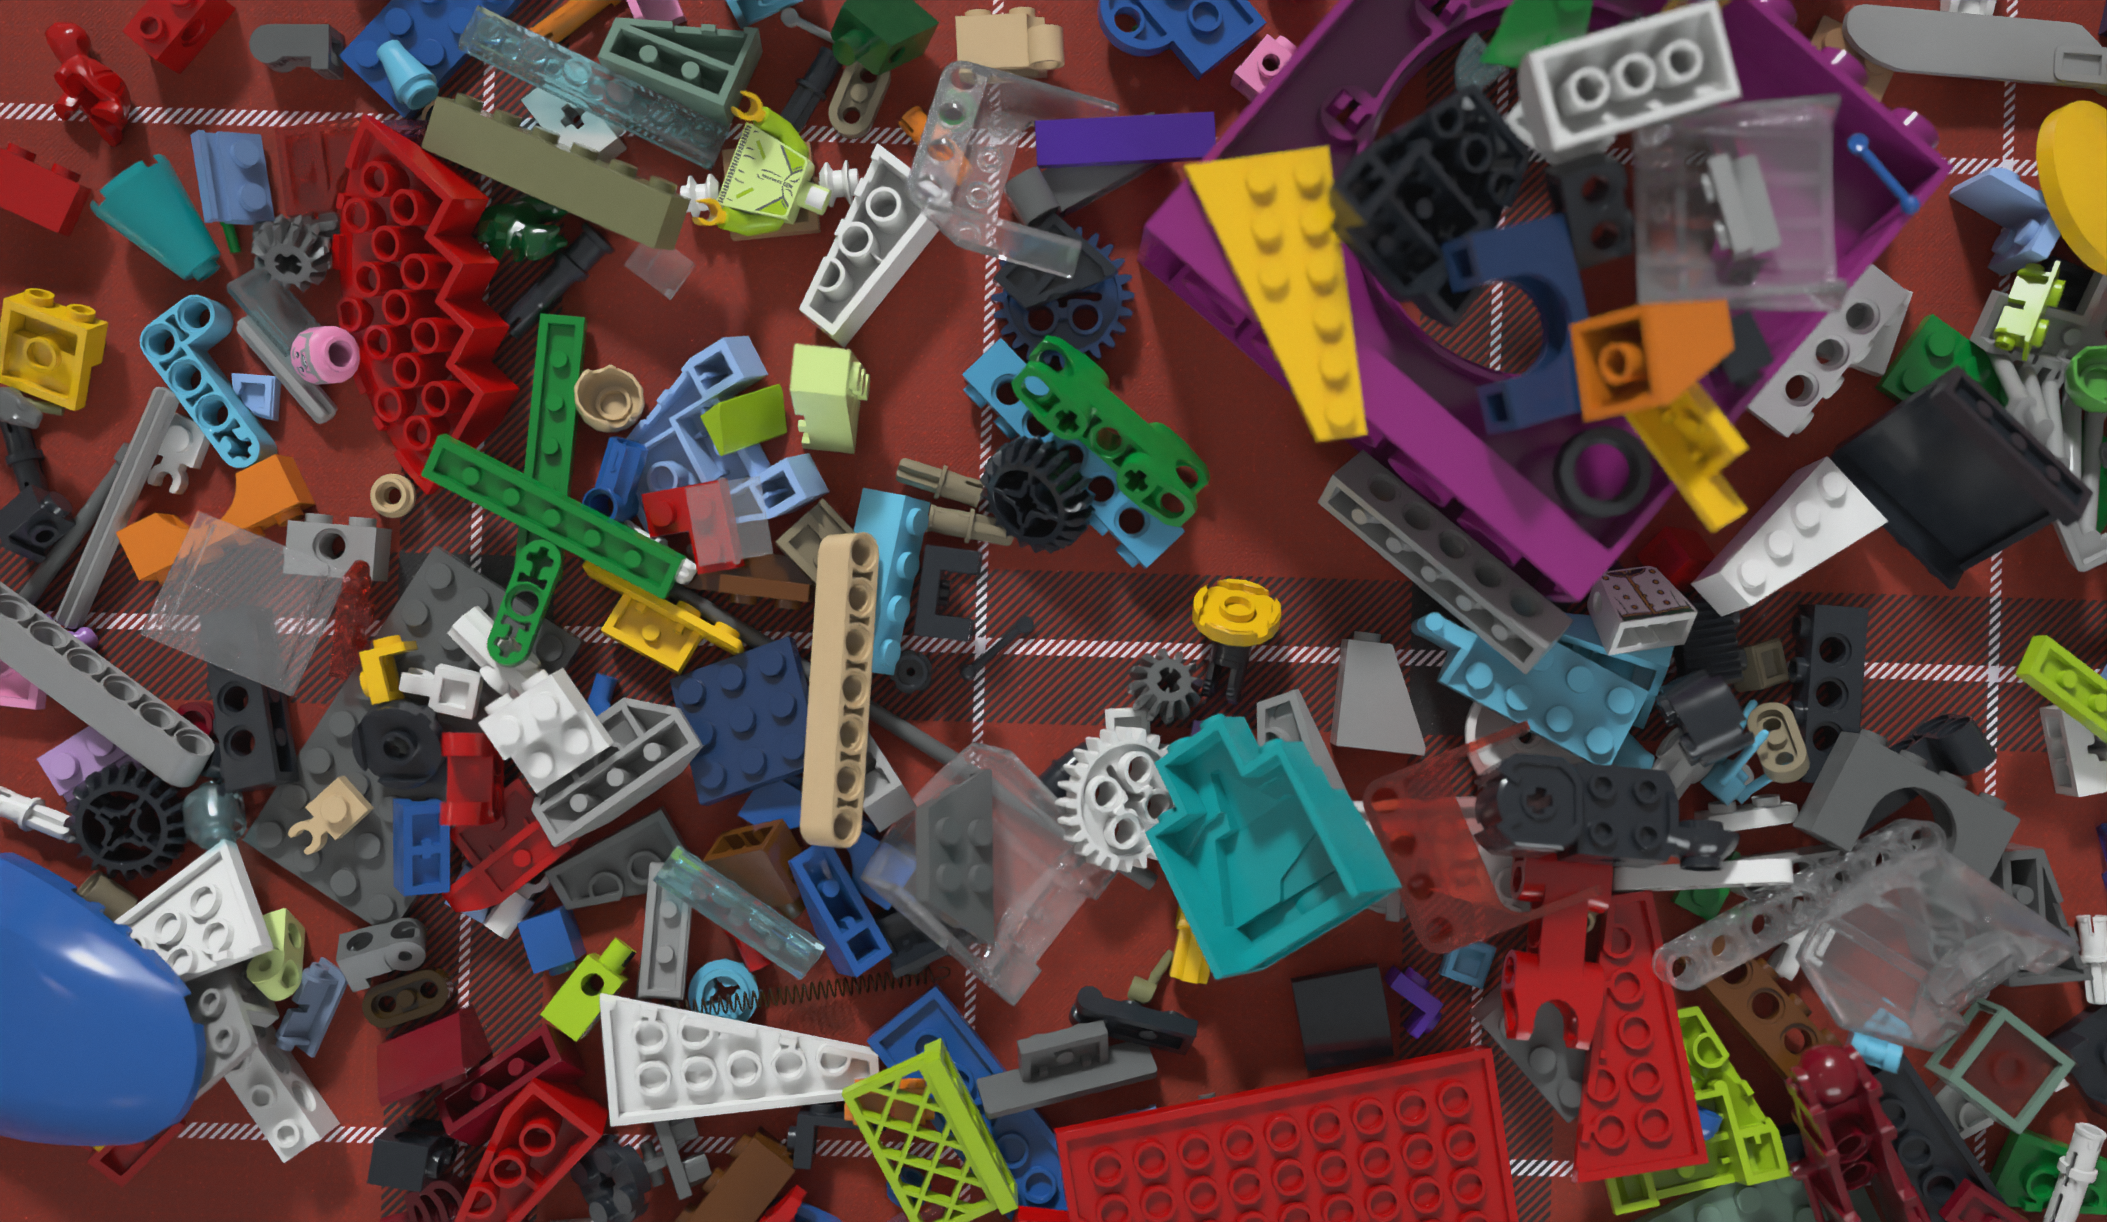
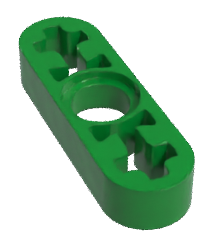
(503, 631)

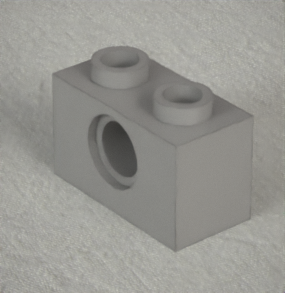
(361, 538)

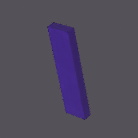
(1124, 140)

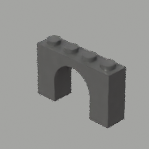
(1865, 771)

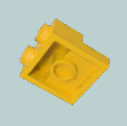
(49, 347)

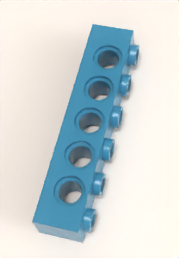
(1000, 366)

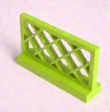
(961, 1117)

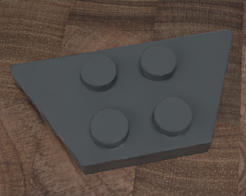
(957, 856)

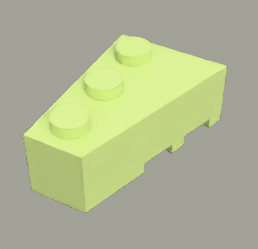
(828, 393)

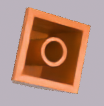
(1647, 354)

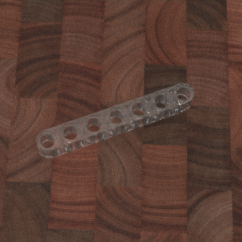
(1777, 910)

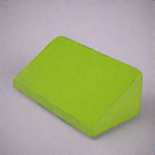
(746, 420)

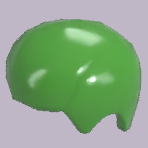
(2087, 379)

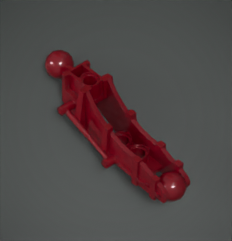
(1846, 1137)

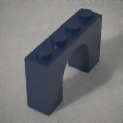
(1541, 264)

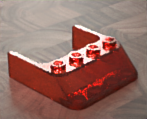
(1436, 856)

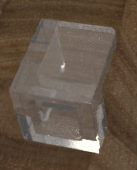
(660, 268)

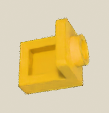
(379, 673)

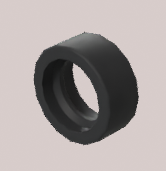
(1638, 466)

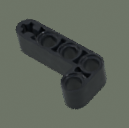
(1949, 745)

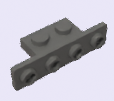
(1063, 1068)

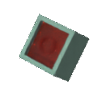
(2001, 1065)

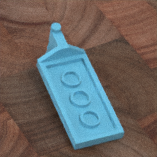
(1561, 697)

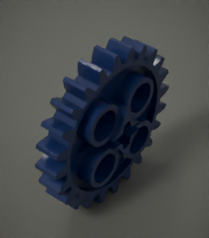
(1107, 310)

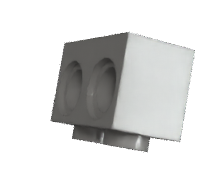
(883, 792)

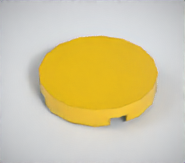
(1236, 613)

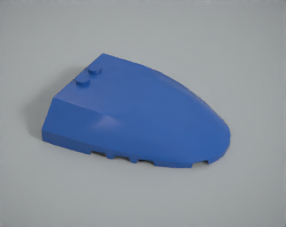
(87, 1021)

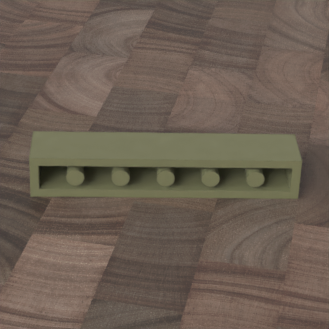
(556, 173)

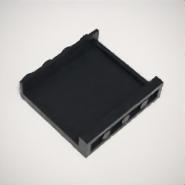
(1958, 476)

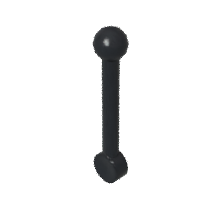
(1023, 625)

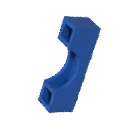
(784, 801)

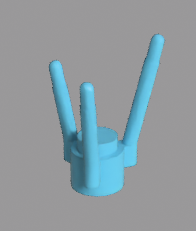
(1728, 779)

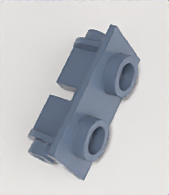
(318, 999)

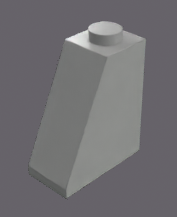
(1373, 699)

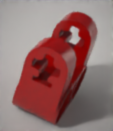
(473, 780)

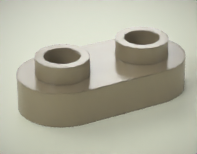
(857, 96)
(1781, 745)

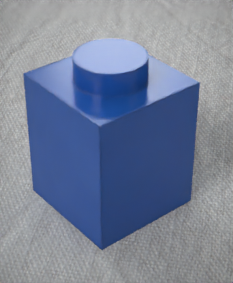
(552, 940)

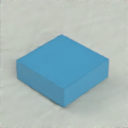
(1468, 963)

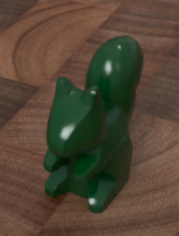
(522, 228)

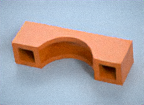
(263, 497)

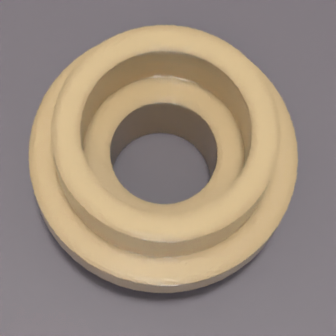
(380, 495)

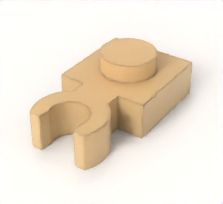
(334, 812)

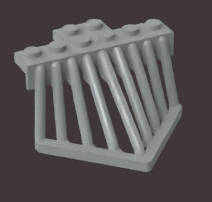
(2037, 401)

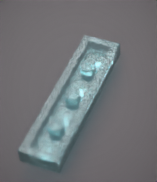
(739, 912)

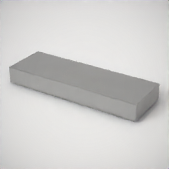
(664, 942)

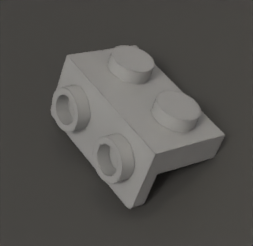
(1742, 204)

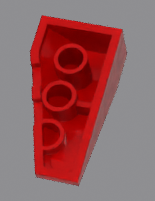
(532, 1150)

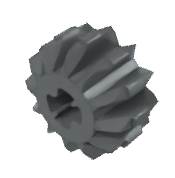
(292, 252)
(1163, 670)

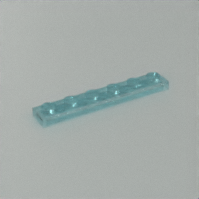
(593, 87)

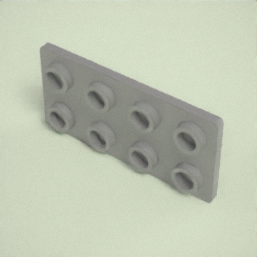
(227, 1008)

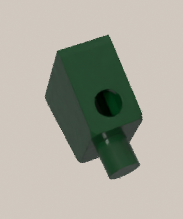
(881, 33)

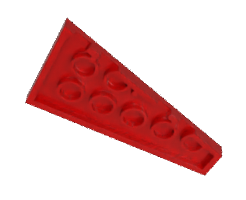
(1636, 1078)

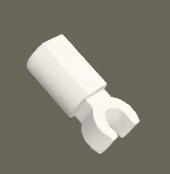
(505, 916)

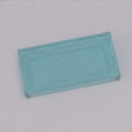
(272, 309)

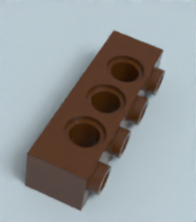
(1766, 1033)

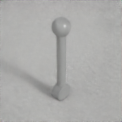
(791, 18)

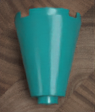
(159, 218)

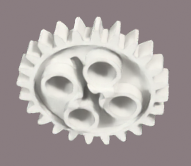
(1120, 800)

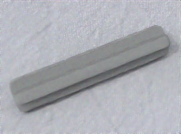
(308, 395)

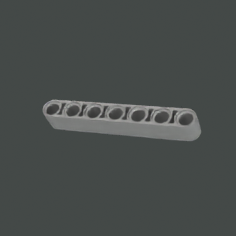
(100, 693)

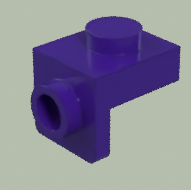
(1414, 988)

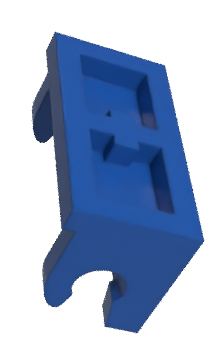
(420, 847)

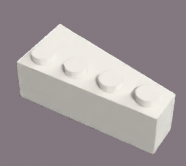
(869, 252)
(1793, 532)

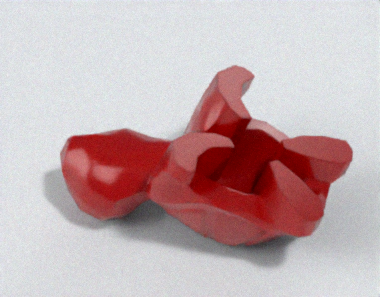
(87, 83)

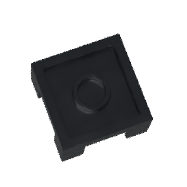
(936, 592)
(2086, 1044)

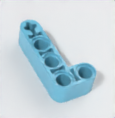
(214, 389)

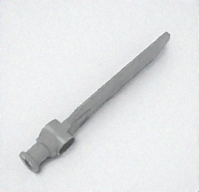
(1977, 46)

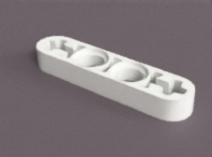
(1734, 874)

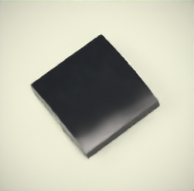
(1342, 1016)

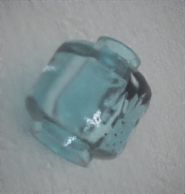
(214, 815)

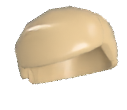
(609, 399)

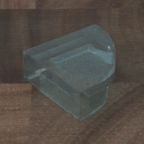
(1470, 70)

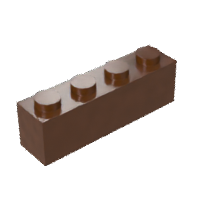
(747, 1184)

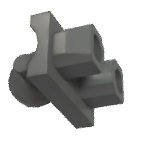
(684, 1172)

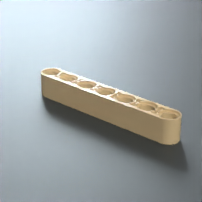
(839, 690)

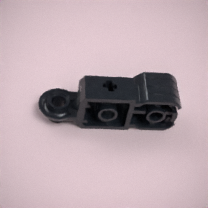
(1592, 815)

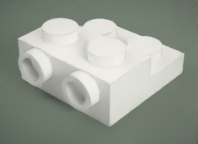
(545, 728)

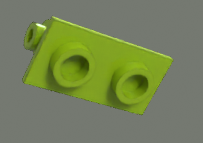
(2036, 292)

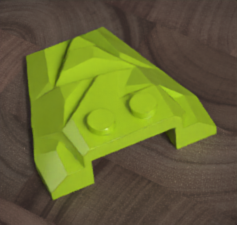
(1742, 1150)

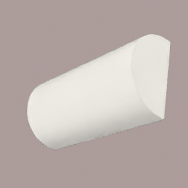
(1627, 77)

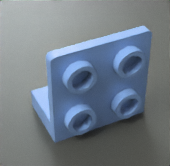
(2019, 209)

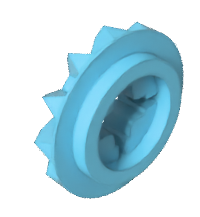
(729, 973)

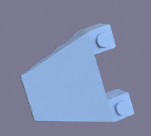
(684, 452)

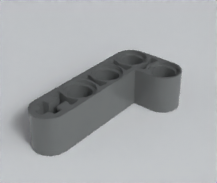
(1065, 190)

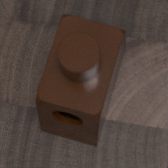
(758, 863)

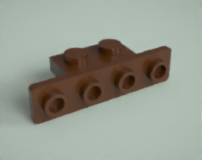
(761, 576)

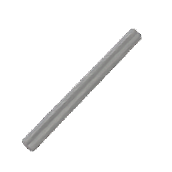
(117, 508)

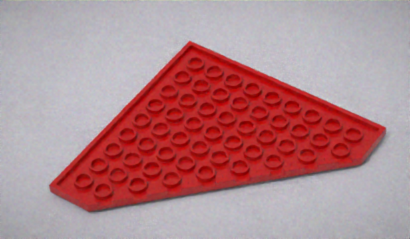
(1338, 1147)

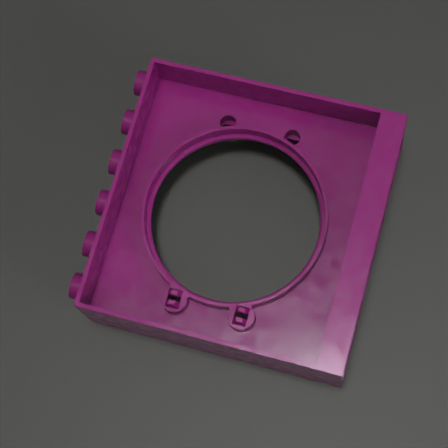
(1424, 398)

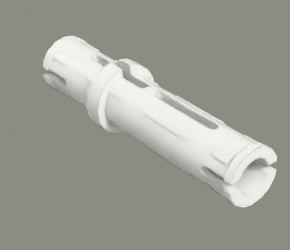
(2076, 1172)

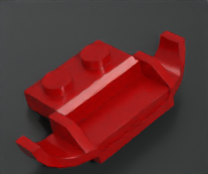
(502, 853)

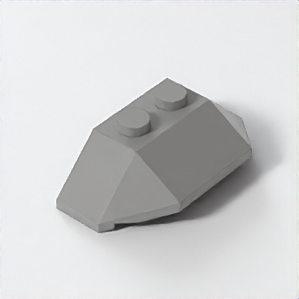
(648, 751)

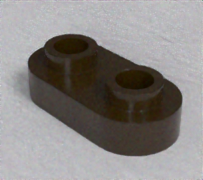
(410, 997)

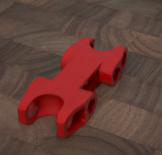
(1555, 950)

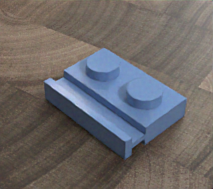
(232, 177)

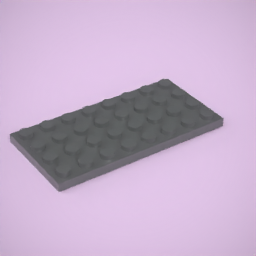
(360, 864)

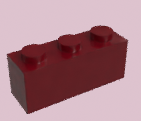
(476, 1104)

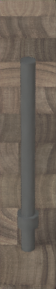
(68, 542)

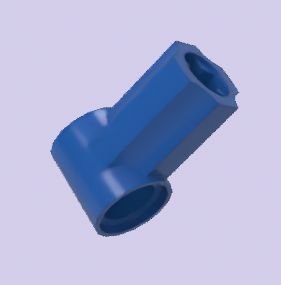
(618, 479)

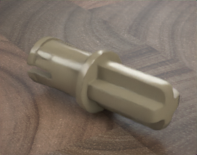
(940, 481)
(967, 525)

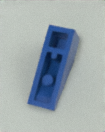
(838, 911)

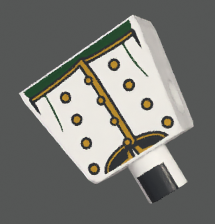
(1638, 610)

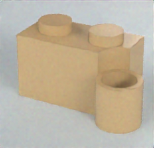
(1010, 41)

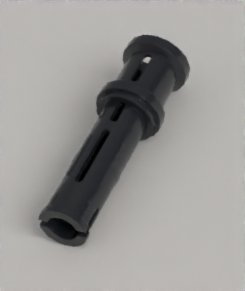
(570, 266)

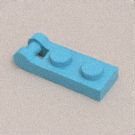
(1876, 1051)

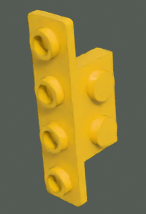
(1692, 446)
(656, 626)

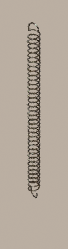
(728, 999)

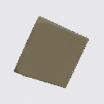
(1764, 666)

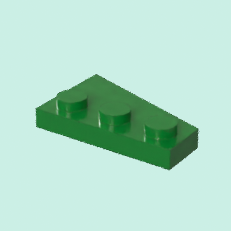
(1536, 26)
(2029, 1171)

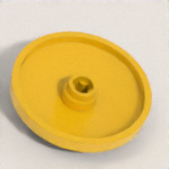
(2074, 177)

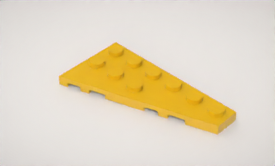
(1292, 272)

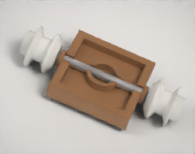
(840, 182)

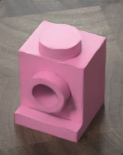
(1251, 75)

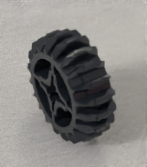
(1037, 494)
(96, 806)

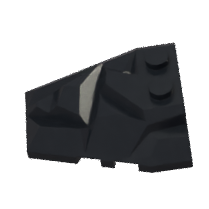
(1424, 188)

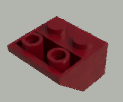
(430, 1056)

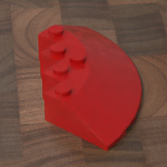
(415, 297)

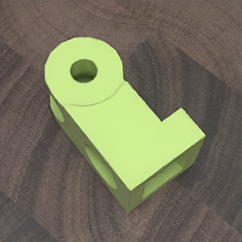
(279, 970)

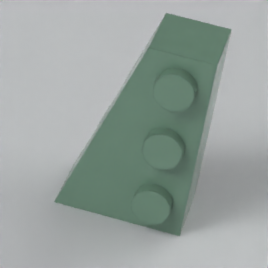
(686, 64)

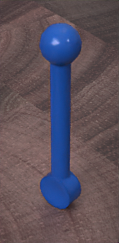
(1858, 146)

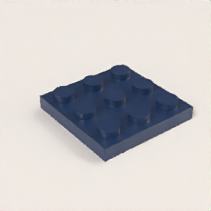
(748, 719)

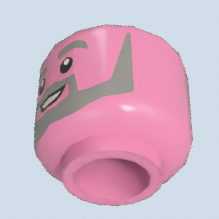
(325, 355)

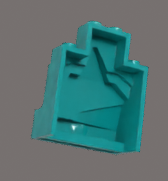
(1261, 846)

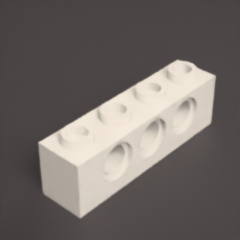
(1882, 306)
(280, 1097)

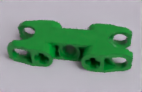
(1083, 407)

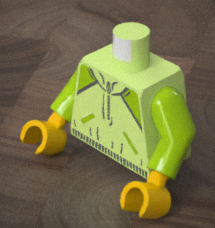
(766, 177)

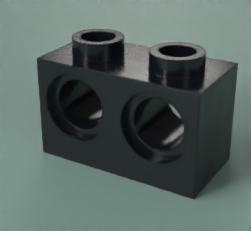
(1601, 205)
(411, 1154)

